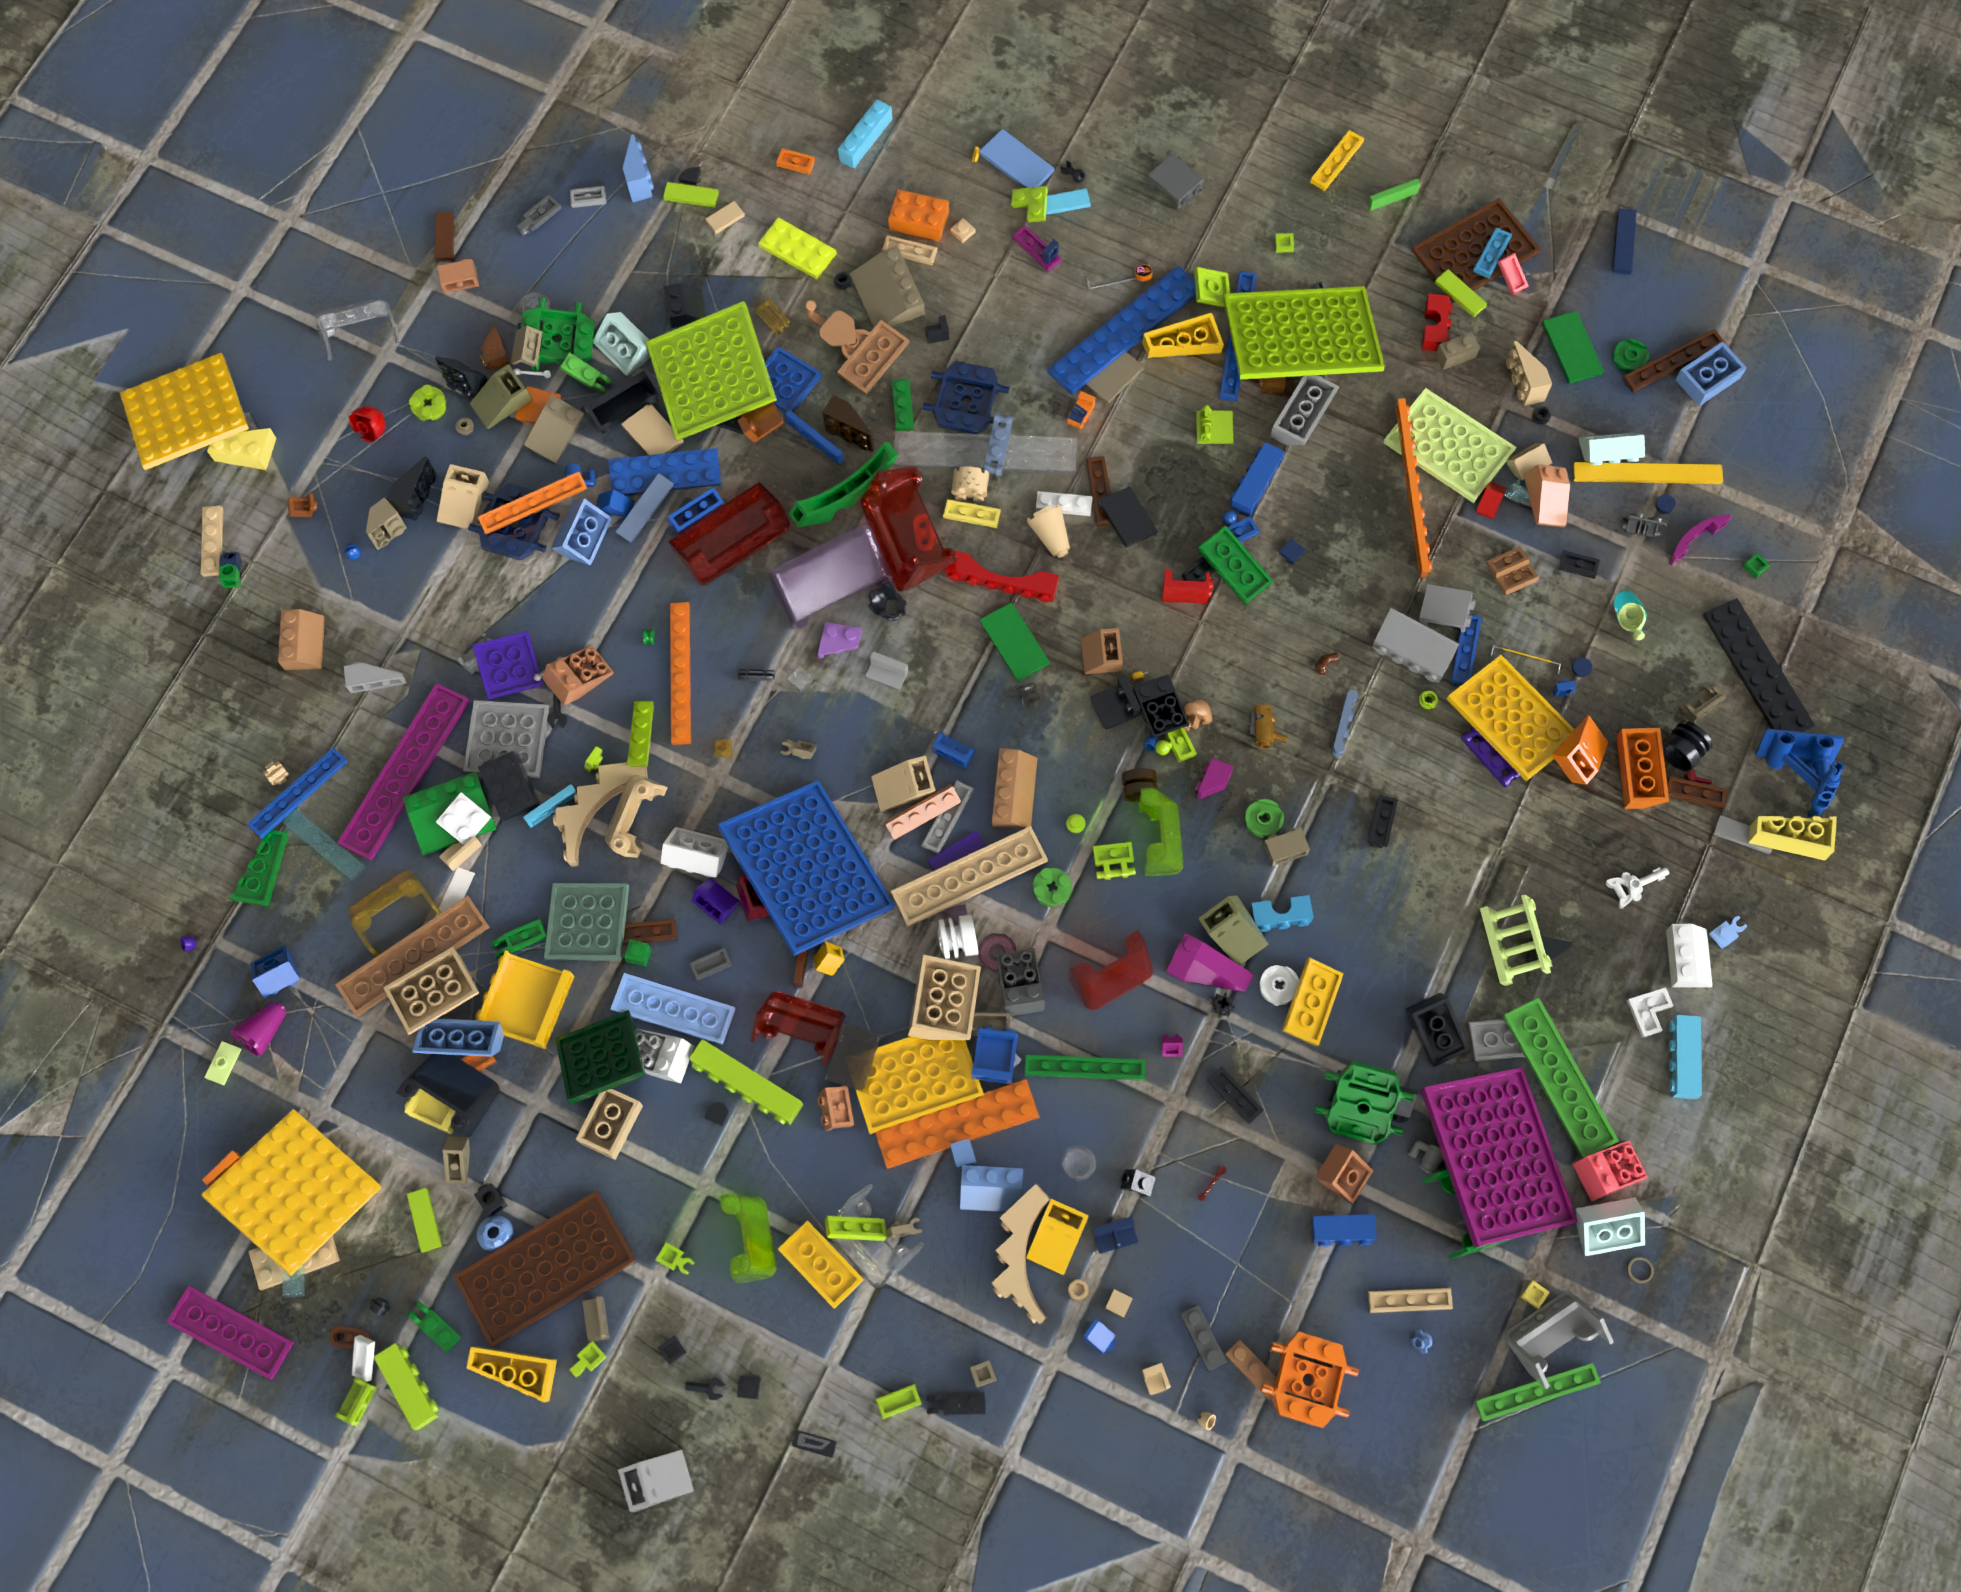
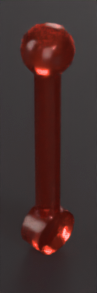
(1221, 1171)

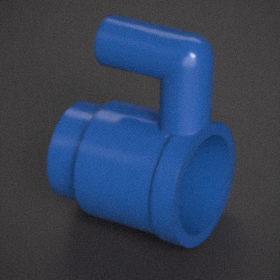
(574, 468)

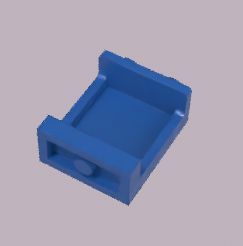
(995, 1055)

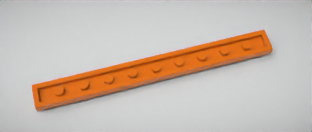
(1414, 495)

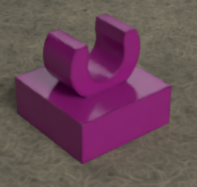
(1172, 1046)

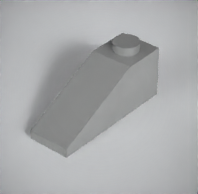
(367, 677)

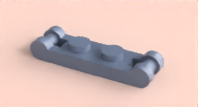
(998, 444)
(1342, 731)

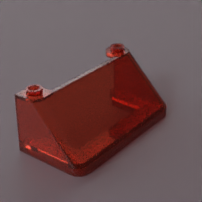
(904, 528)

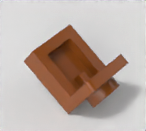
(302, 506)

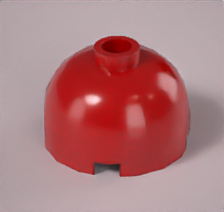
(368, 422)

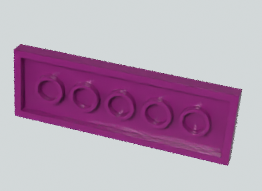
(230, 1332)

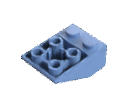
(636, 172)

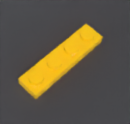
(1337, 160)

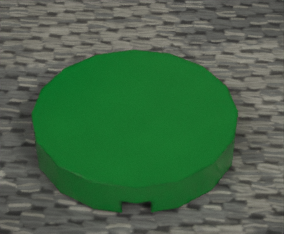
(1630, 355)

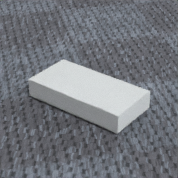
(363, 1358)

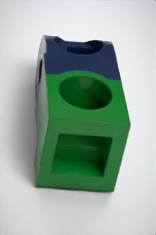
(230, 570)

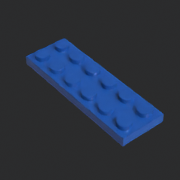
(683, 469)

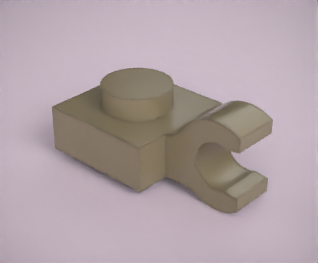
(801, 749)
(898, 1230)

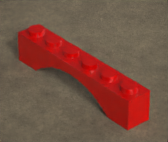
(1038, 585)

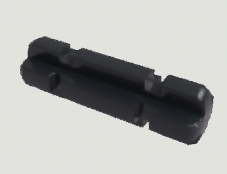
(756, 675)

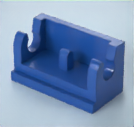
(953, 750)

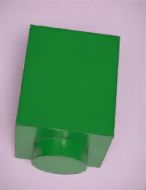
(638, 953)

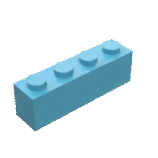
(865, 134)
(1686, 1057)

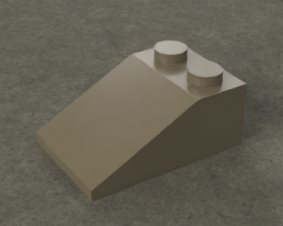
(554, 429)

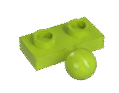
(1179, 743)

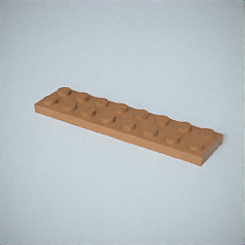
(447, 930)

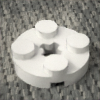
(1280, 974)

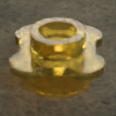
(719, 744)

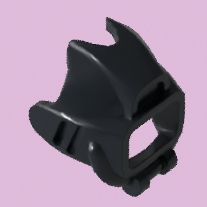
(878, 602)

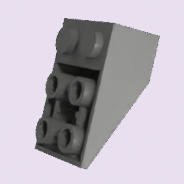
(1020, 982)

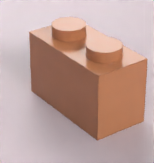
(458, 275)

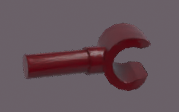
(1691, 776)

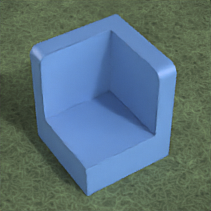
(963, 1153)

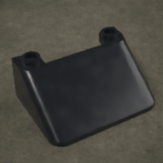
(456, 1086)

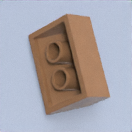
(301, 640)

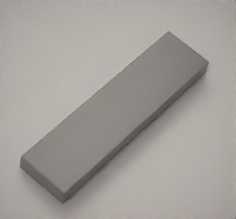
(946, 821)

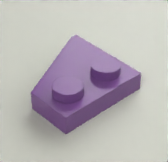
(838, 638)

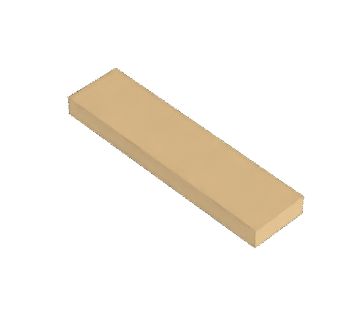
(1410, 1300)

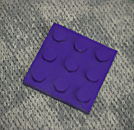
(507, 665)

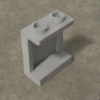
(1447, 607)

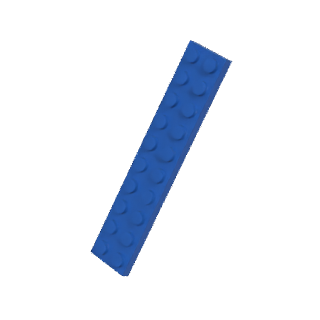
(1124, 330)

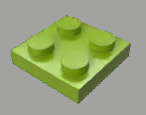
(1211, 286)

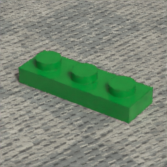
(902, 404)

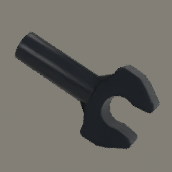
(557, 713)
(706, 1388)

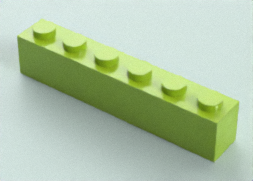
(746, 1082)

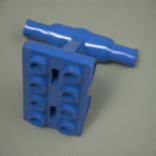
(1816, 751)

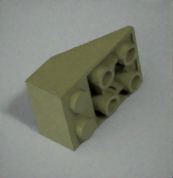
(500, 397)
(1233, 929)

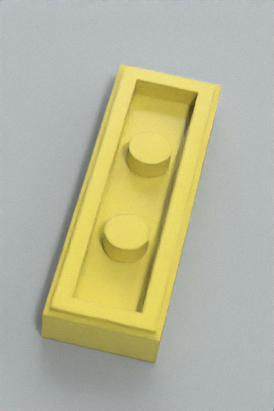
(972, 513)

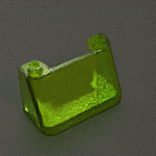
(1167, 856)
(759, 1252)

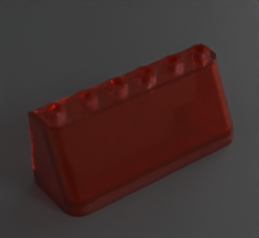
(731, 534)

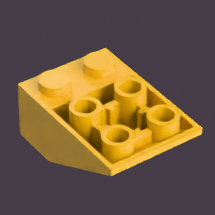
(1057, 1236)

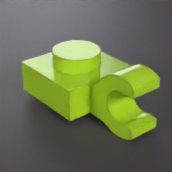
(589, 1357)

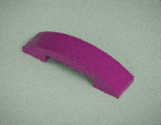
(1712, 525)

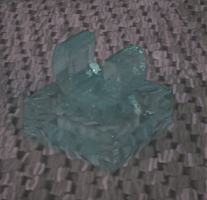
(1517, 493)

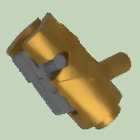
(1262, 727)

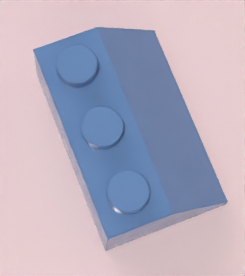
(581, 532)
(990, 1188)

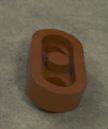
(349, 1336)

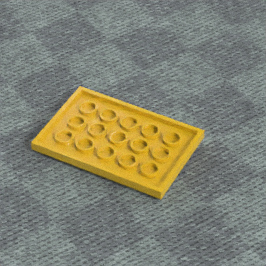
(1511, 716)
(916, 1080)

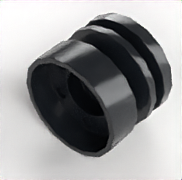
(1686, 745)

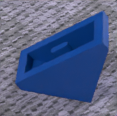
(614, 503)

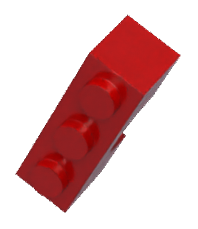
(1438, 309)

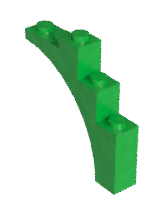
(845, 494)

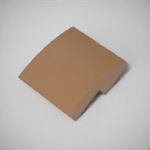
(1512, 570)

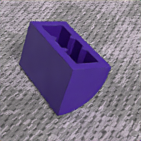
(715, 900)

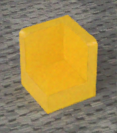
(828, 958)

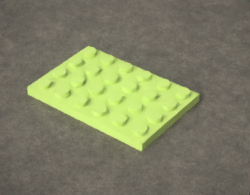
(1453, 445)

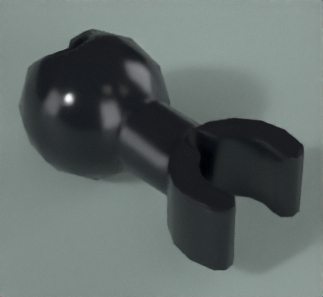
(1078, 175)

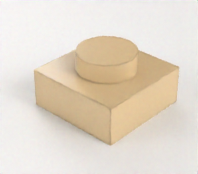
(962, 230)

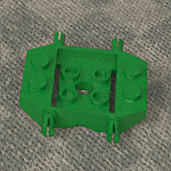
(560, 324)
(1364, 1125)

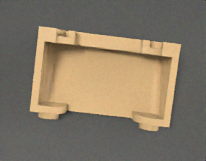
(618, 833)

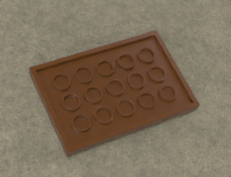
(1463, 242)

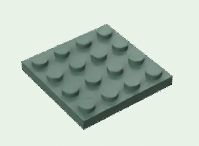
(587, 921)

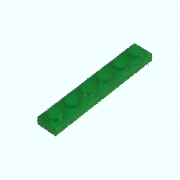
(1085, 1067)

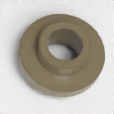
(464, 430)

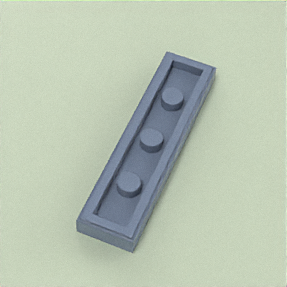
(644, 508)

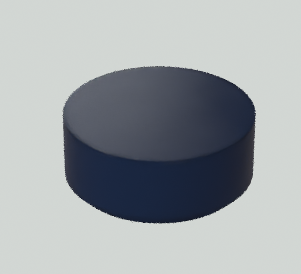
(1665, 504)
(1582, 667)

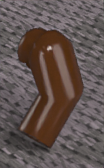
(1323, 662)

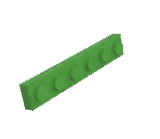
(1535, 1393)

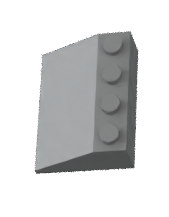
(1415, 646)

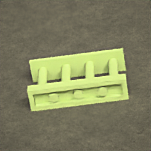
(1495, 936)

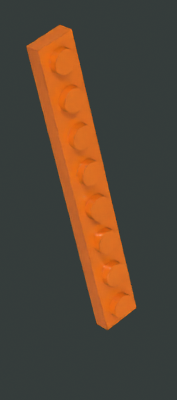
(680, 673)

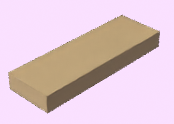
(912, 250)

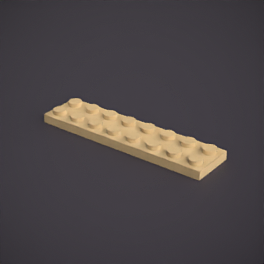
(969, 876)

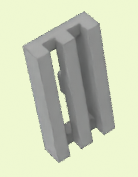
(588, 199)

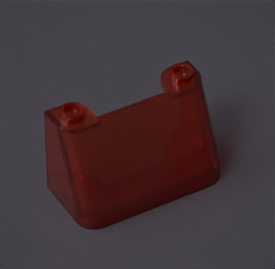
(1116, 979)

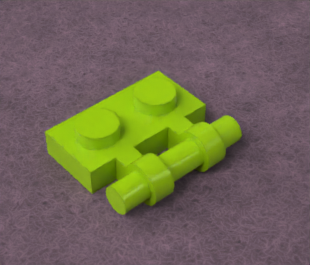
(1111, 855)

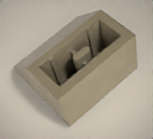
(383, 524)

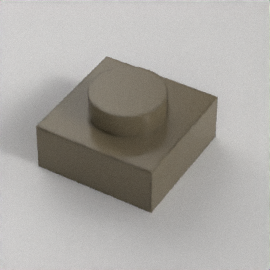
(983, 1374)

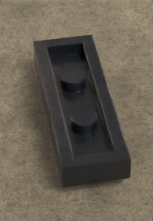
(1235, 1095)

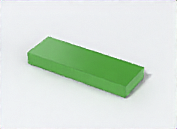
(1394, 194)

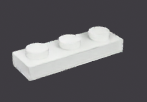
(1069, 503)

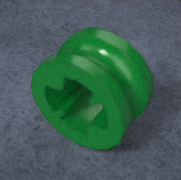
(649, 636)

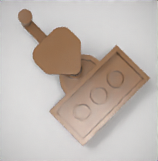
(869, 356)

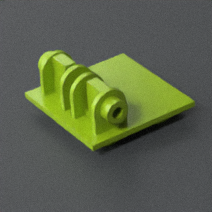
(1214, 426)

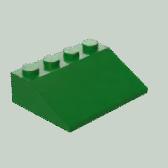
(429, 804)

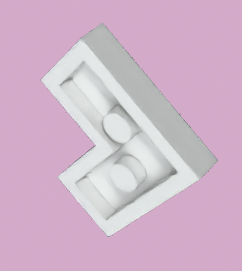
(1645, 1008)

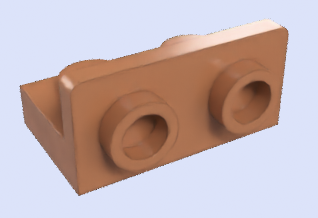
(835, 1108)

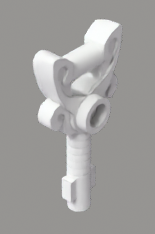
(1634, 885)

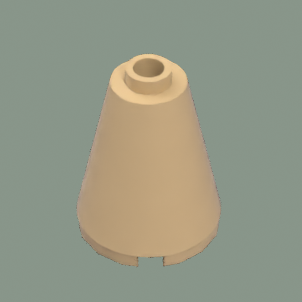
(1051, 529)

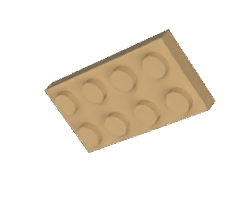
(270, 1274)

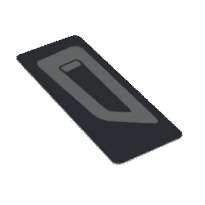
(814, 1443)

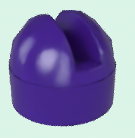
(188, 943)

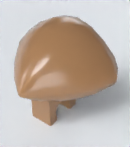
(1197, 713)

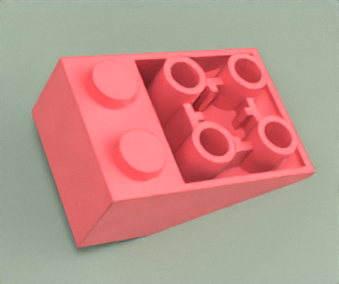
(1610, 1170)

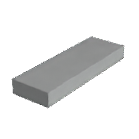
(1736, 832)

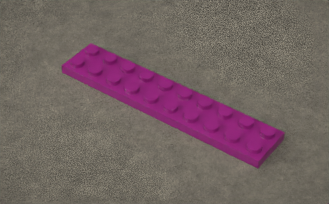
(403, 772)

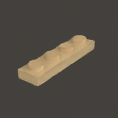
(211, 540)

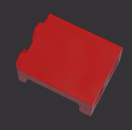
(1186, 591)

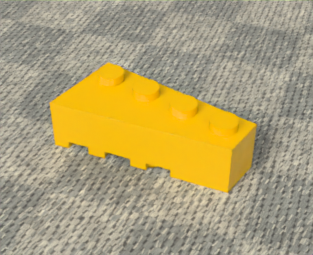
(1184, 338)
(520, 1371)

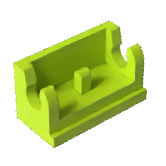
(356, 1402)

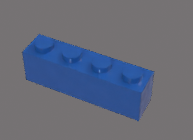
(1257, 479)

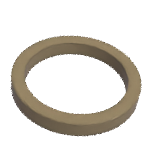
(1651, 1269)

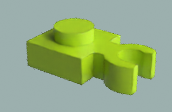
(672, 1257)

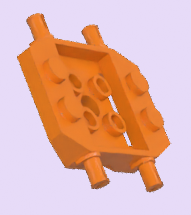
(1325, 1380)

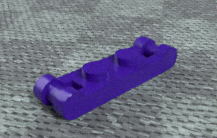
(1489, 757)

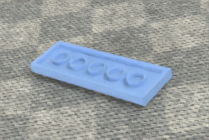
(673, 1009)

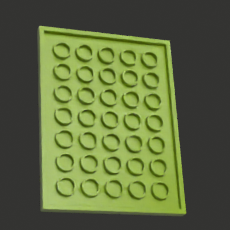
(1303, 332)

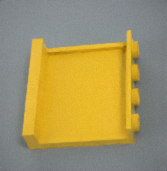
(525, 999)

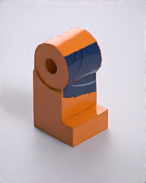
(1081, 410)

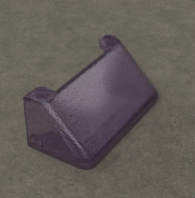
(829, 574)

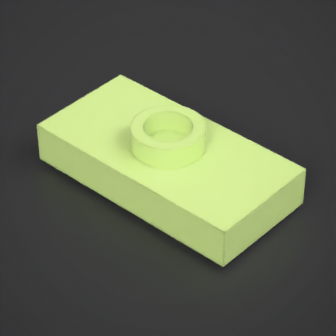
(223, 1063)

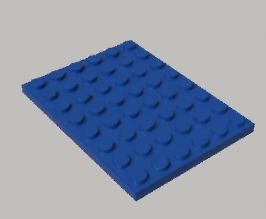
(806, 867)

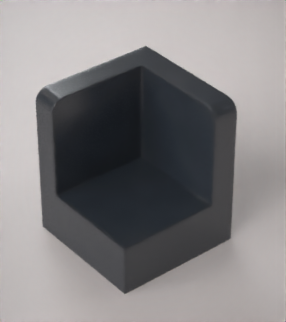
(938, 332)

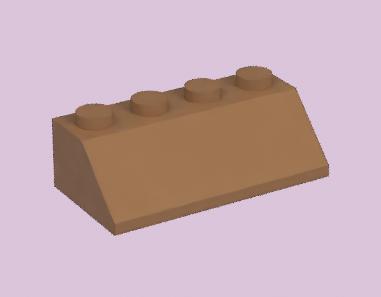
(1014, 789)

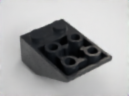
(461, 376)
(412, 489)
(1160, 706)

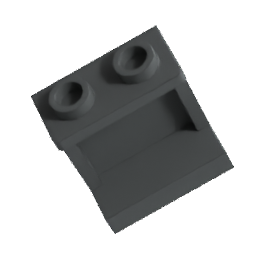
(1176, 180)

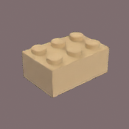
(609, 1123)

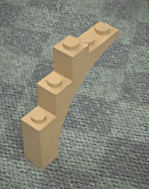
(588, 800)
(1014, 1279)

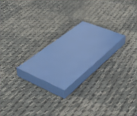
(1016, 160)

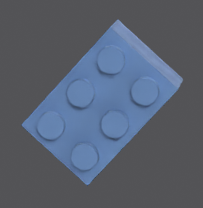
(1710, 373)

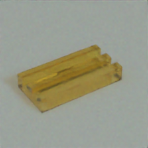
(777, 330)

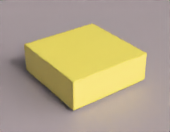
(1534, 1294)

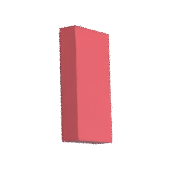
(1513, 273)

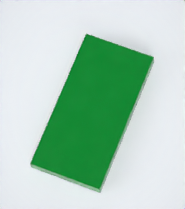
(1572, 347)
(1235, 565)
(1014, 641)

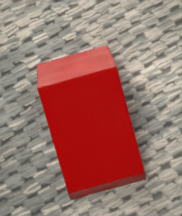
(1491, 500)

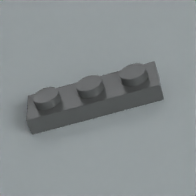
(1203, 1338)

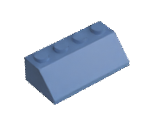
(459, 1037)

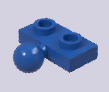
(1241, 530)

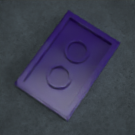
(957, 851)

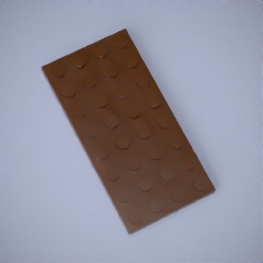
(544, 1269)

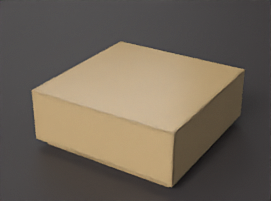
(1119, 1303)

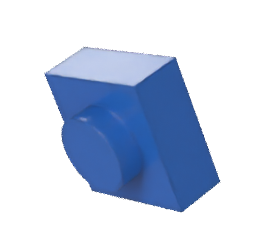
(1564, 688)

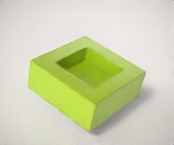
(1284, 242)

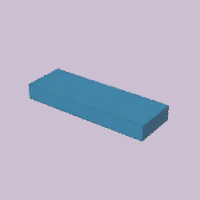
(1492, 253)

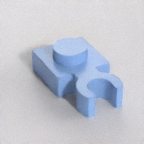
(1727, 933)

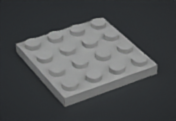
(504, 728)

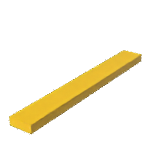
(1648, 473)

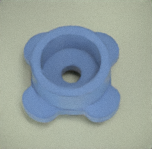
(1422, 1341)

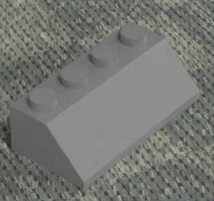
(1303, 410)

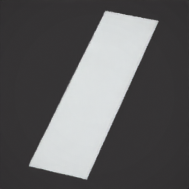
(456, 889)

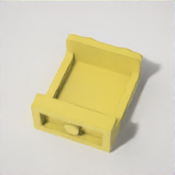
(430, 1111)

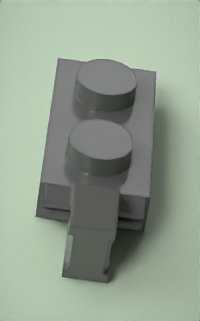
(538, 215)

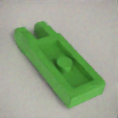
(584, 373)

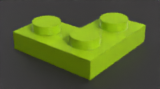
(1035, 199)

